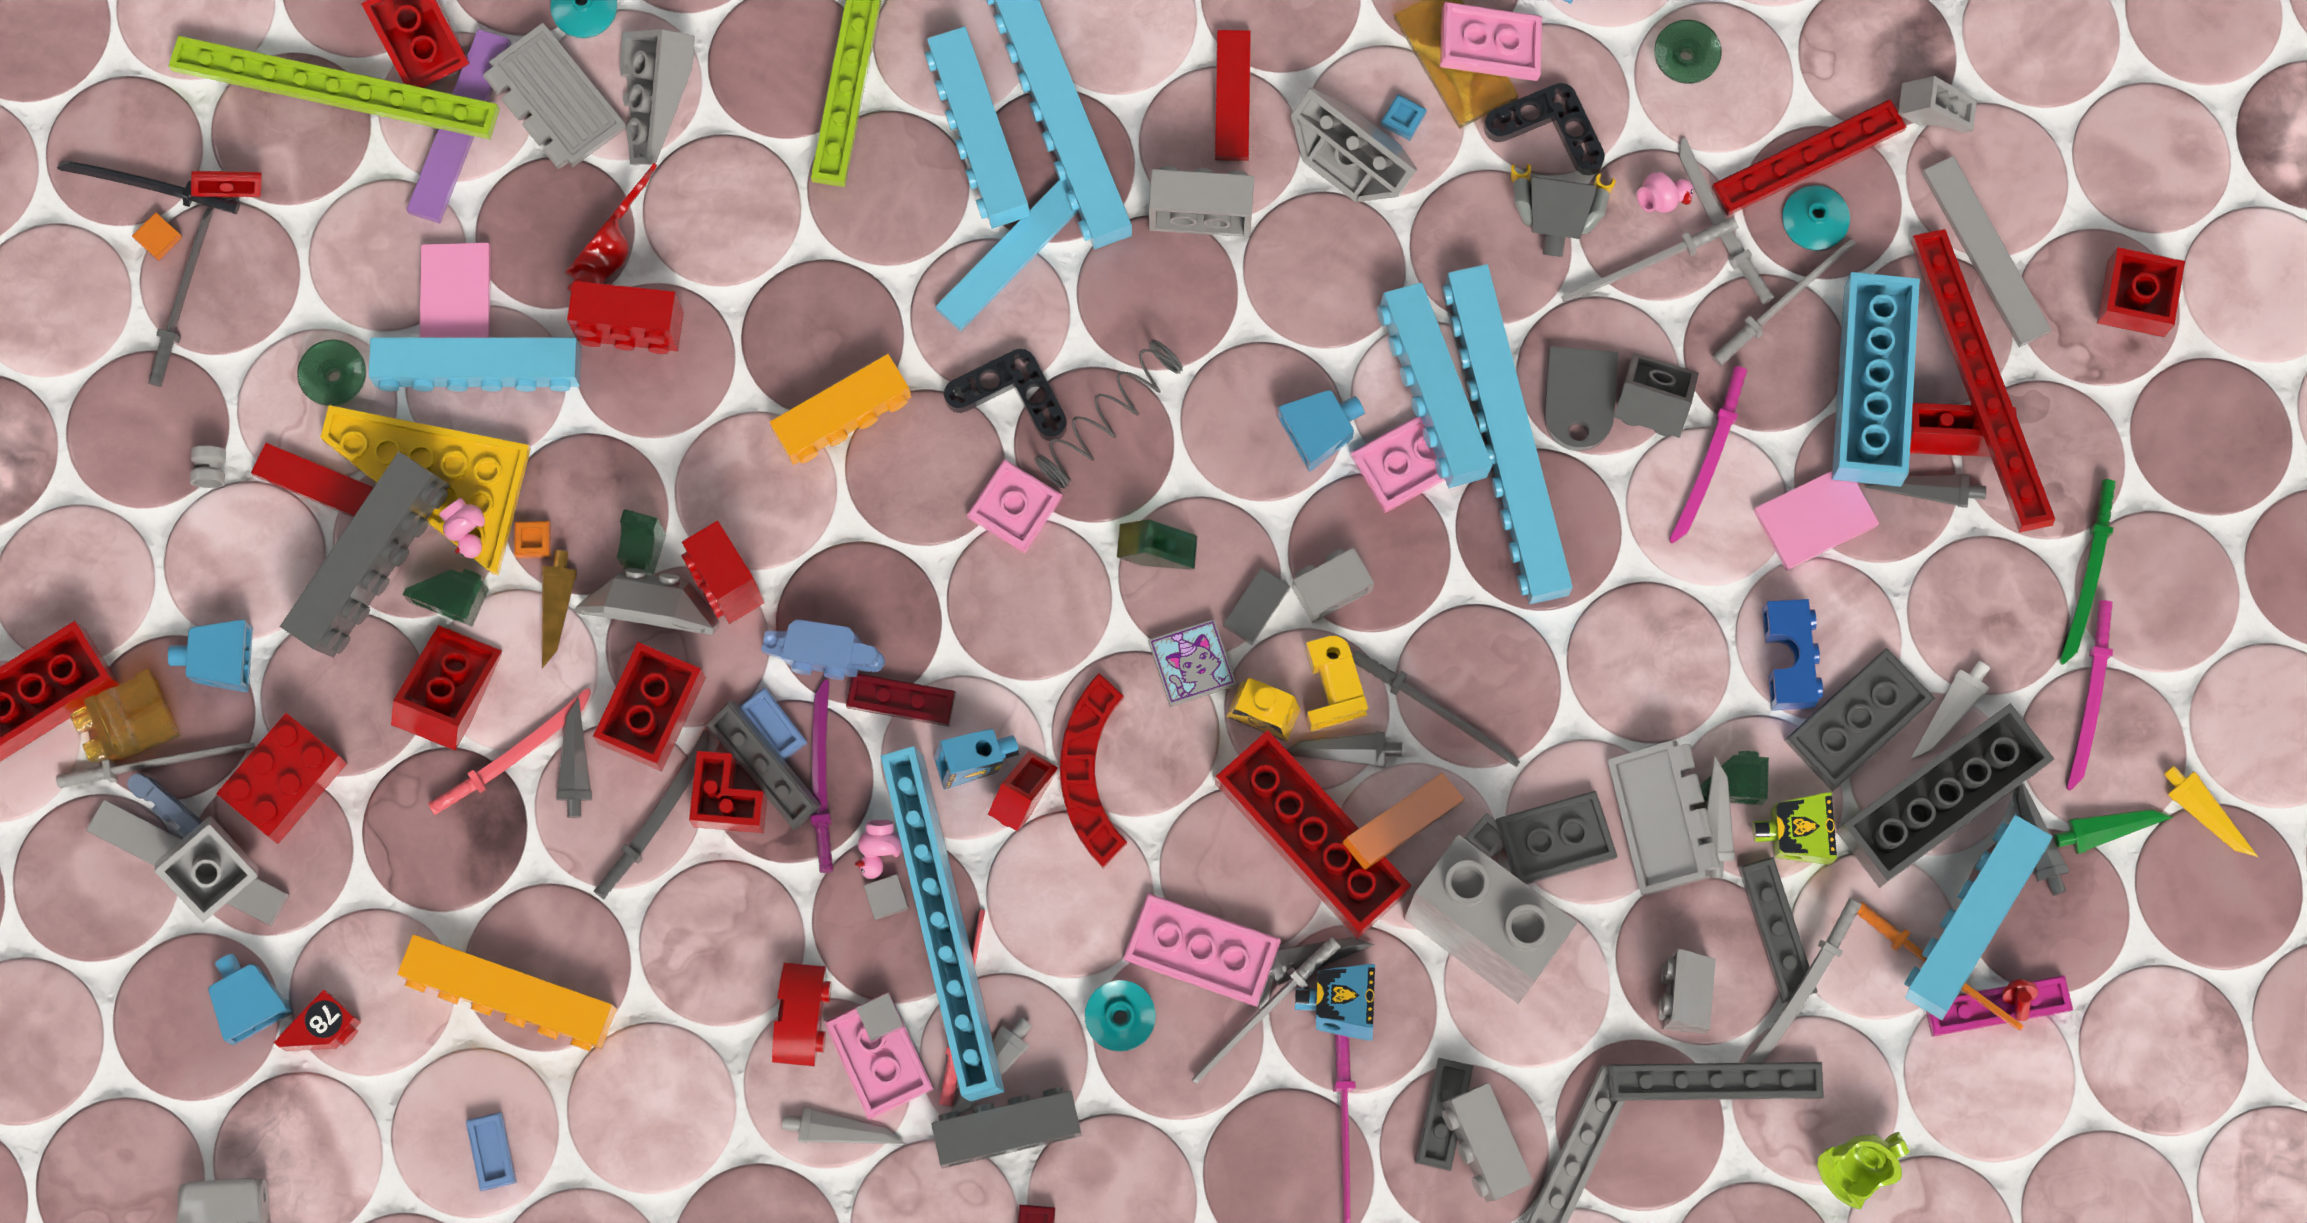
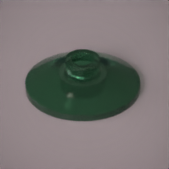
(1688, 37)
(325, 359)

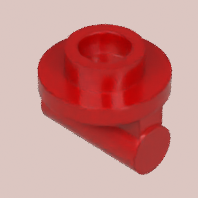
(2020, 993)

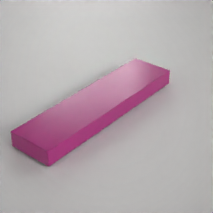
(1969, 1014)

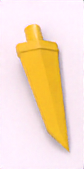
(2201, 804)

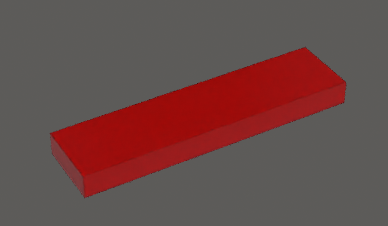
(1232, 95)
(310, 480)

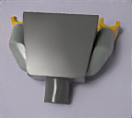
(1559, 207)

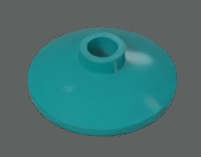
(583, 20)
(1815, 232)
(1117, 997)

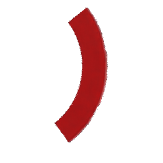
(1078, 771)

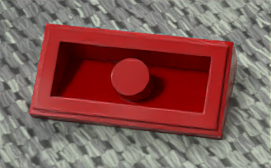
(226, 184)

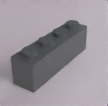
(1006, 1128)

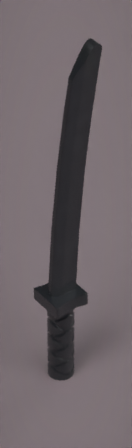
(158, 186)

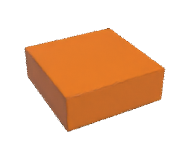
(157, 236)
(532, 539)

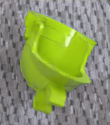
(1862, 1166)

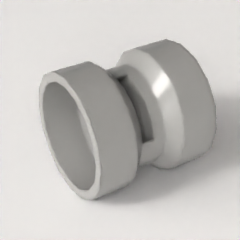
(208, 466)

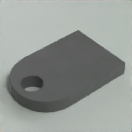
(1580, 393)

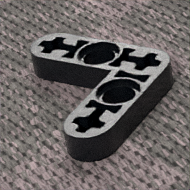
(1550, 112)
(1010, 379)

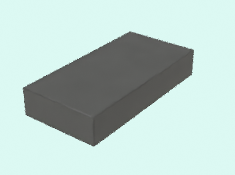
(1256, 606)

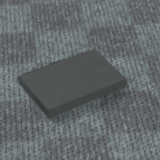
(1556, 838)

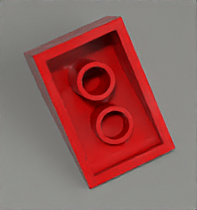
(417, 39)
(445, 687)

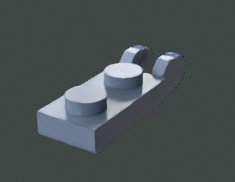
(166, 804)

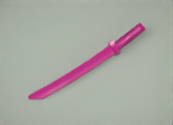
(1725, 417)
(2100, 654)
(1344, 1086)

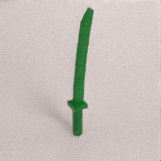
(2100, 532)

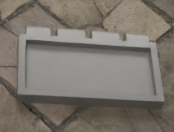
(555, 95)
(1660, 817)

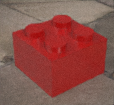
(2141, 292)

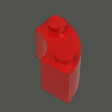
(798, 1025)

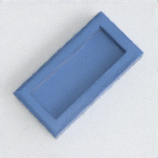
(773, 724)
(491, 1151)

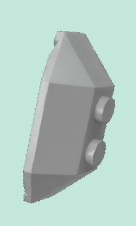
(1349, 149)
(651, 601)

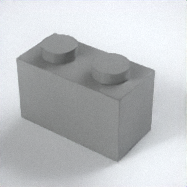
(1332, 584)

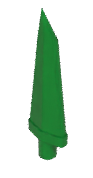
(2098, 830)

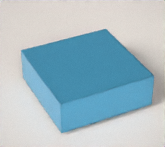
(1403, 117)

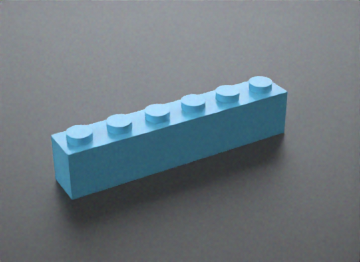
(977, 127)
(475, 363)
(1434, 386)
(1977, 917)

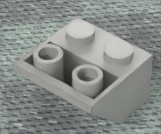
(1688, 992)

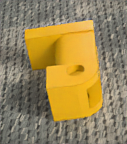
(1339, 682)

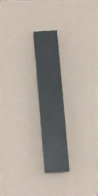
(1715, 1081)

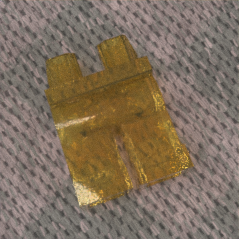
(126, 719)

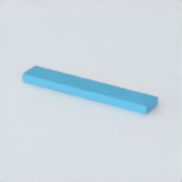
(1007, 258)

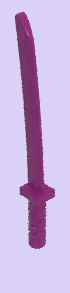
(821, 818)

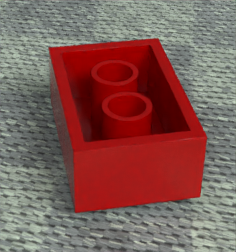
(625, 317)
(721, 573)
(649, 706)
(281, 778)

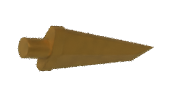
(556, 595)

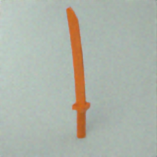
(1900, 938)

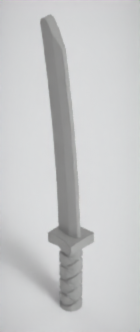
(1689, 243)
(1739, 256)
(1754, 328)
(109, 770)
(1298, 978)
(1808, 983)

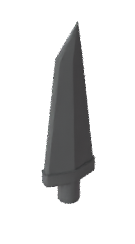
(1943, 489)
(1359, 749)
(573, 773)
(2051, 863)
(1297, 955)

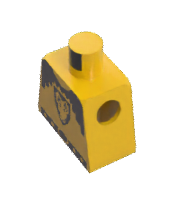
(1264, 708)

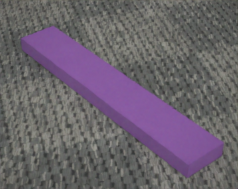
(451, 148)

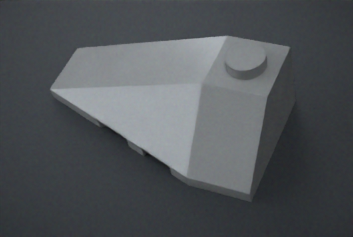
(656, 76)

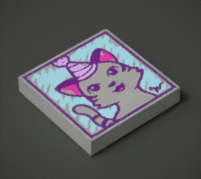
(1192, 663)

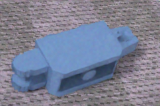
(822, 648)

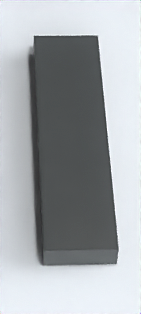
(763, 765)
(1775, 925)

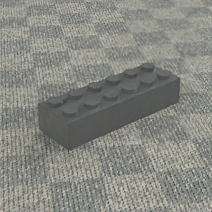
(366, 556)
(1945, 795)

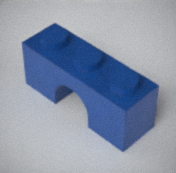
(1792, 625)

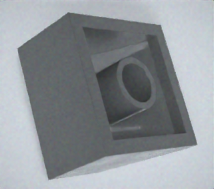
(1656, 395)

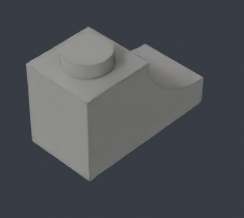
(1938, 104)

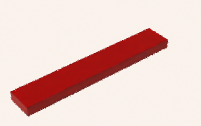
(1808, 157)

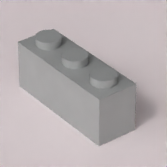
(1486, 1143)

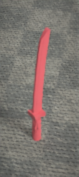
(505, 761)
(950, 1082)

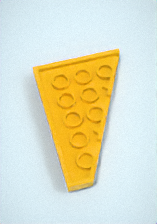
(476, 466)

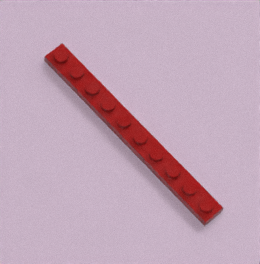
(1983, 381)

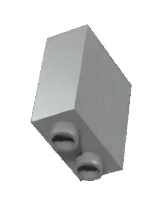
(1488, 919)

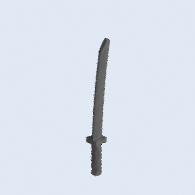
(169, 337)
(1398, 683)
(633, 852)

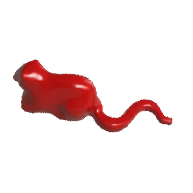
(608, 247)

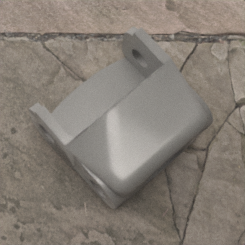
(224, 1201)

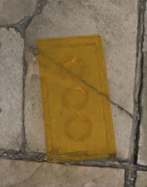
(1463, 92)

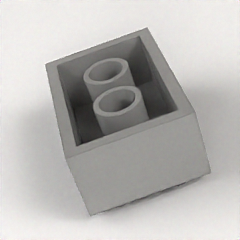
(1201, 202)

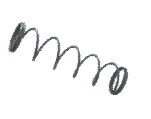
(1061, 478)

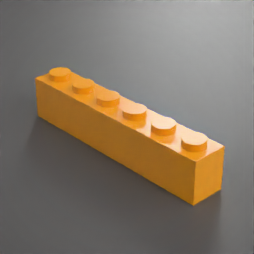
(506, 991)

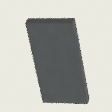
(1859, 719)

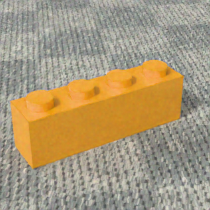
(840, 410)

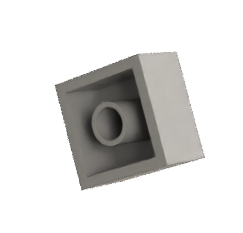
(206, 869)

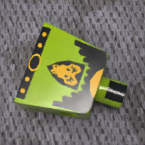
(1801, 829)

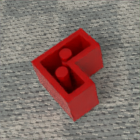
(717, 803)

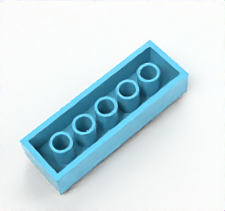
(1876, 379)

